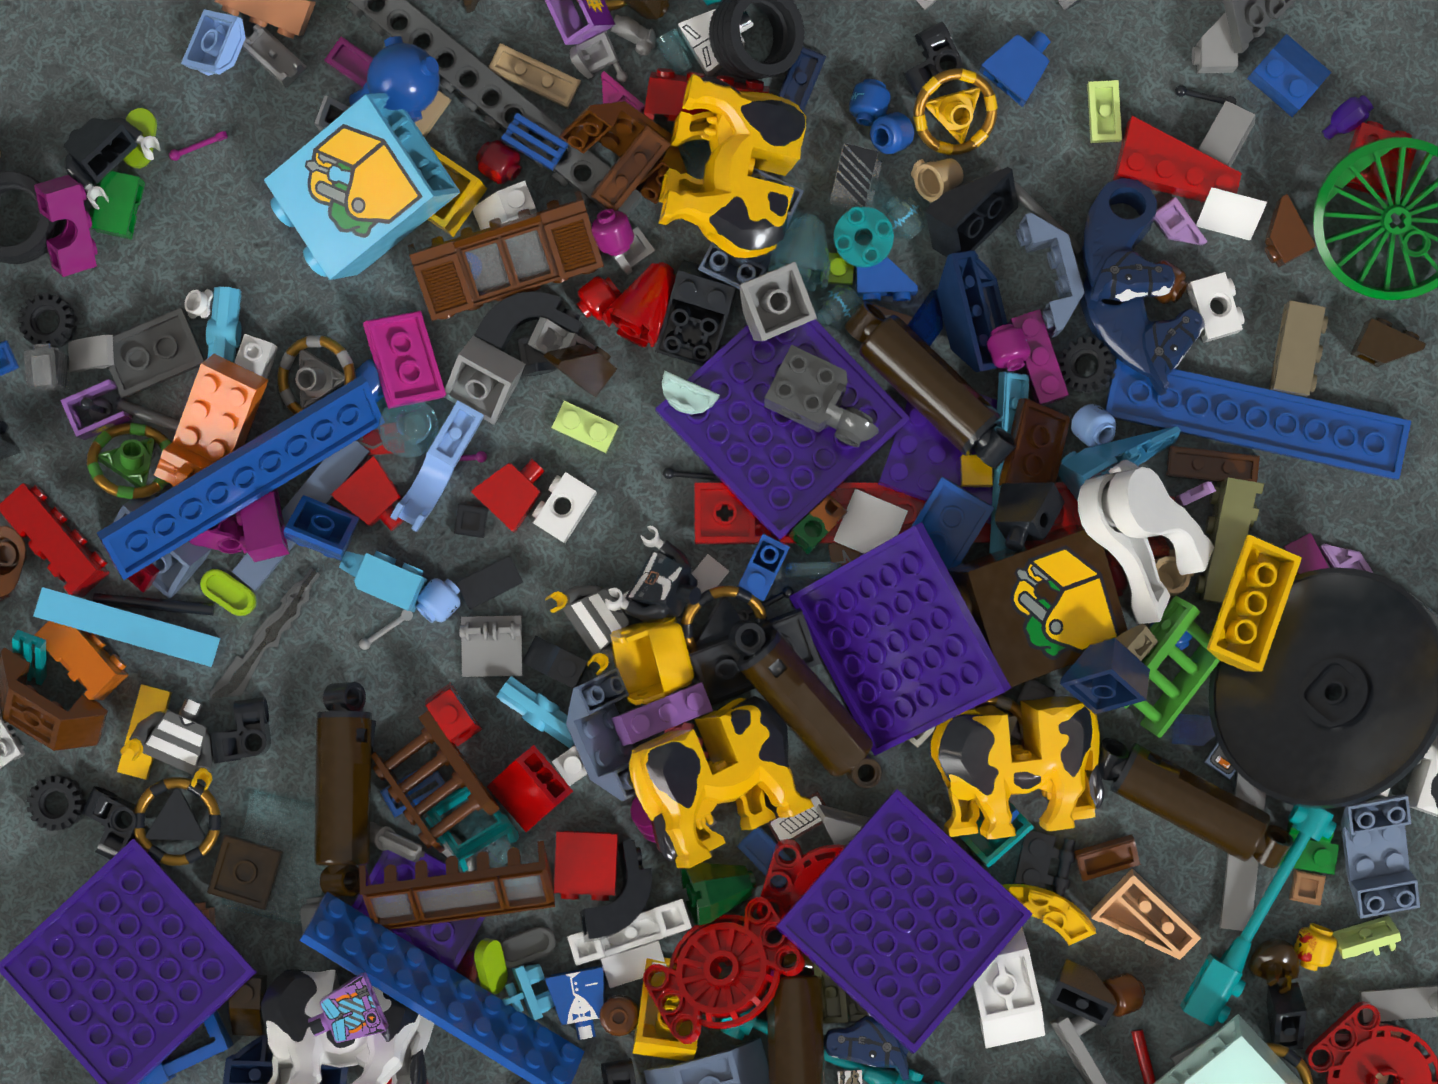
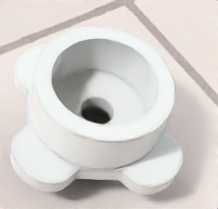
(199, 303)

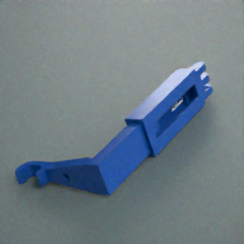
(166, 1069)

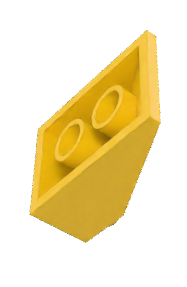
(456, 211)
(652, 1032)

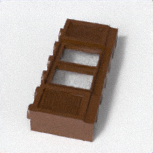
(506, 258)

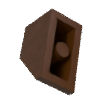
(1286, 234)

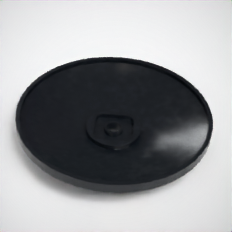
(1320, 752)

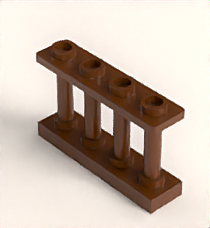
(462, 777)

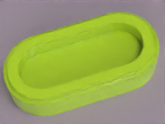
(147, 123)
(228, 592)
(491, 965)

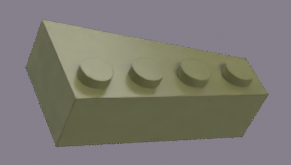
(1227, 530)

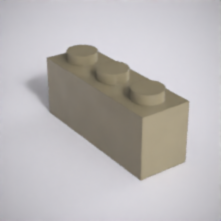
(1298, 348)

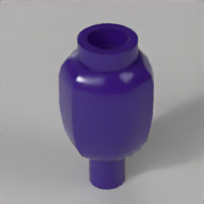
(1348, 116)

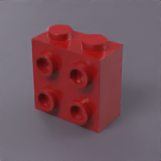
(1372, 131)
(529, 788)
(586, 864)

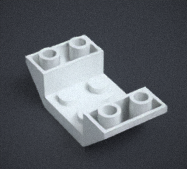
(1009, 997)

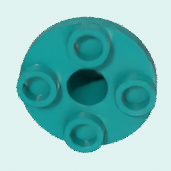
(863, 237)

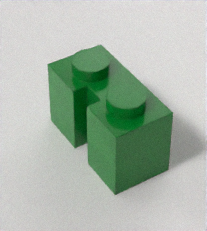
(119, 214)

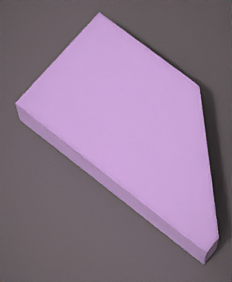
(1177, 224)
(1195, 493)
(1344, 558)

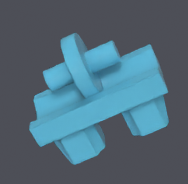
(534, 1003)

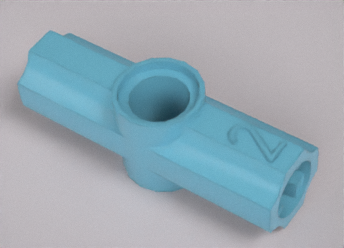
(224, 327)
(536, 710)

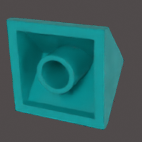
(991, 850)

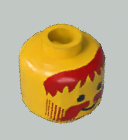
(1315, 946)

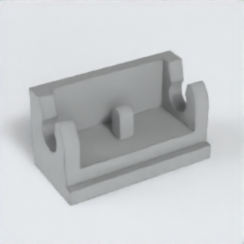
(273, 56)
(1228, 133)

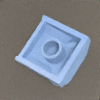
(215, 43)

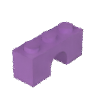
(662, 714)

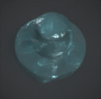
(408, 429)

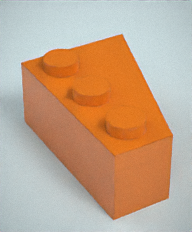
(84, 659)

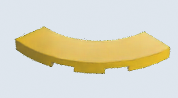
(1054, 911)

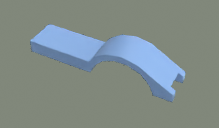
(438, 465)

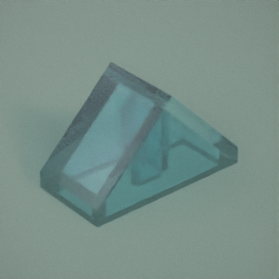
(695, 154)

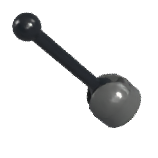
(97, 407)

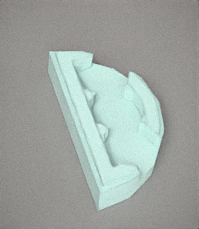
(687, 396)

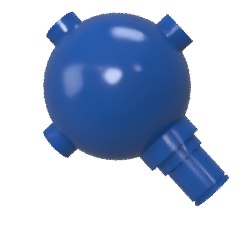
(405, 75)

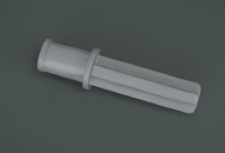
(387, 839)

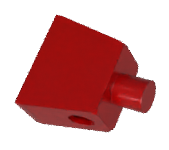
(510, 493)
(370, 495)

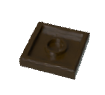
(245, 872)

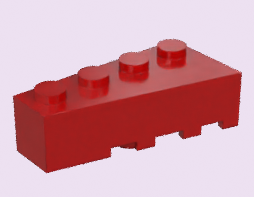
(1170, 164)
(54, 539)

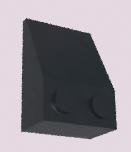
(971, 212)

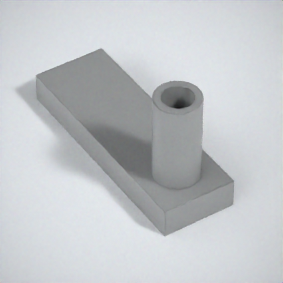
(1401, 1003)
(1069, 1033)

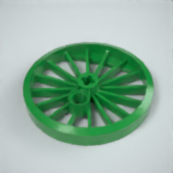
(1340, 175)

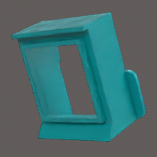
(484, 838)

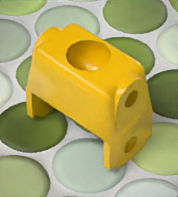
(652, 659)

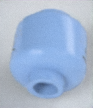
(1093, 425)
(438, 600)

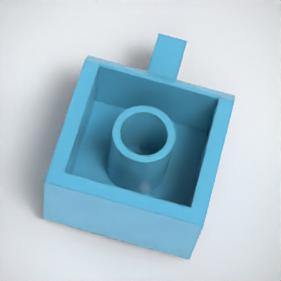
(385, 580)

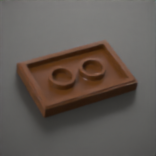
(1040, 444)

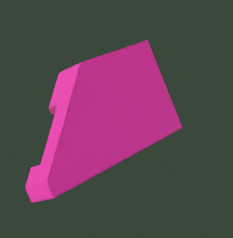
(615, 92)

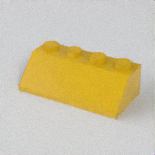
(1253, 605)

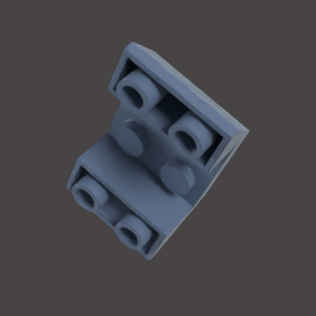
(1038, 235)
(737, 270)
(595, 735)
(1379, 856)
(740, 1065)

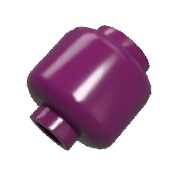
(612, 232)
(1008, 347)

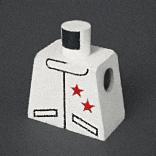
(696, 36)

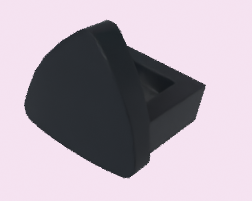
(534, 359)

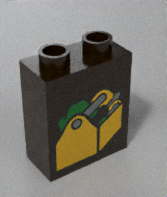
(1042, 602)

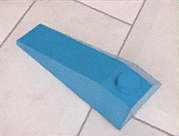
(1099, 459)

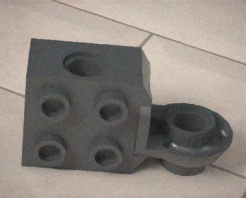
(812, 394)

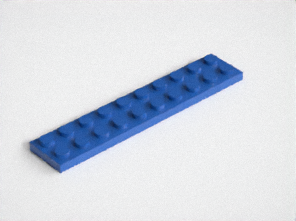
(1263, 420)
(240, 478)
(440, 994)

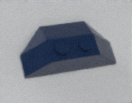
(970, 308)
(255, 1066)

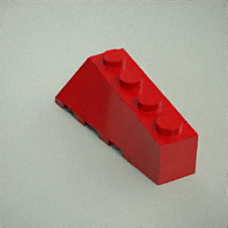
(668, 90)

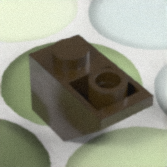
(1382, 344)

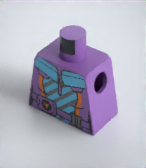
(350, 1011)

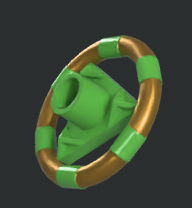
(129, 460)

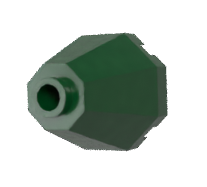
(715, 889)

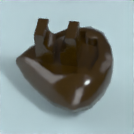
(1275, 962)

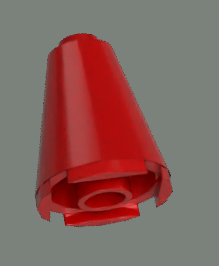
(643, 305)

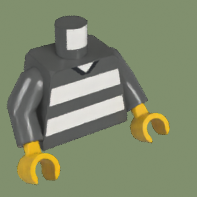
(592, 619)
(175, 741)

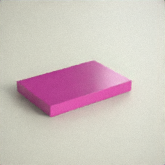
(404, 359)

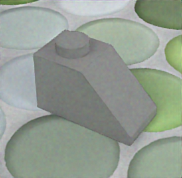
(1215, 50)

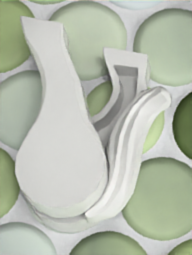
(1120, 515)

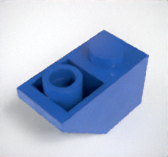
(884, 280)
(763, 566)

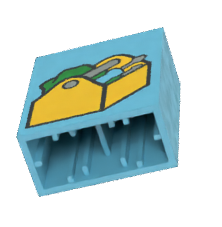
(359, 187)

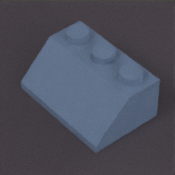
(175, 566)

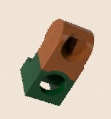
(817, 524)

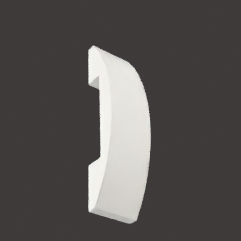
(645, 929)

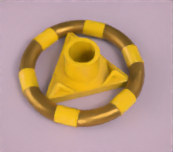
(955, 111)

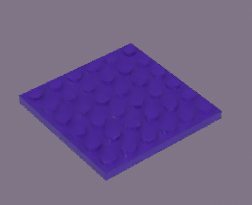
(763, 456)
(900, 640)
(904, 921)
(125, 968)

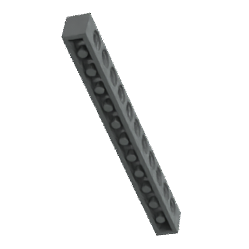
(487, 83)

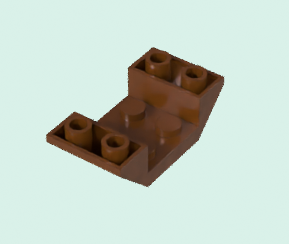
(616, 127)
(44, 718)

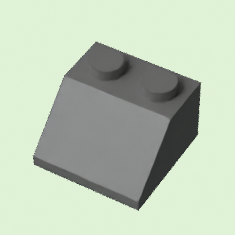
(776, 302)
(483, 378)

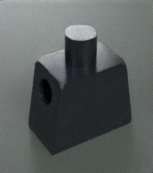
(1027, 512)

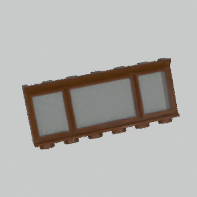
(459, 894)

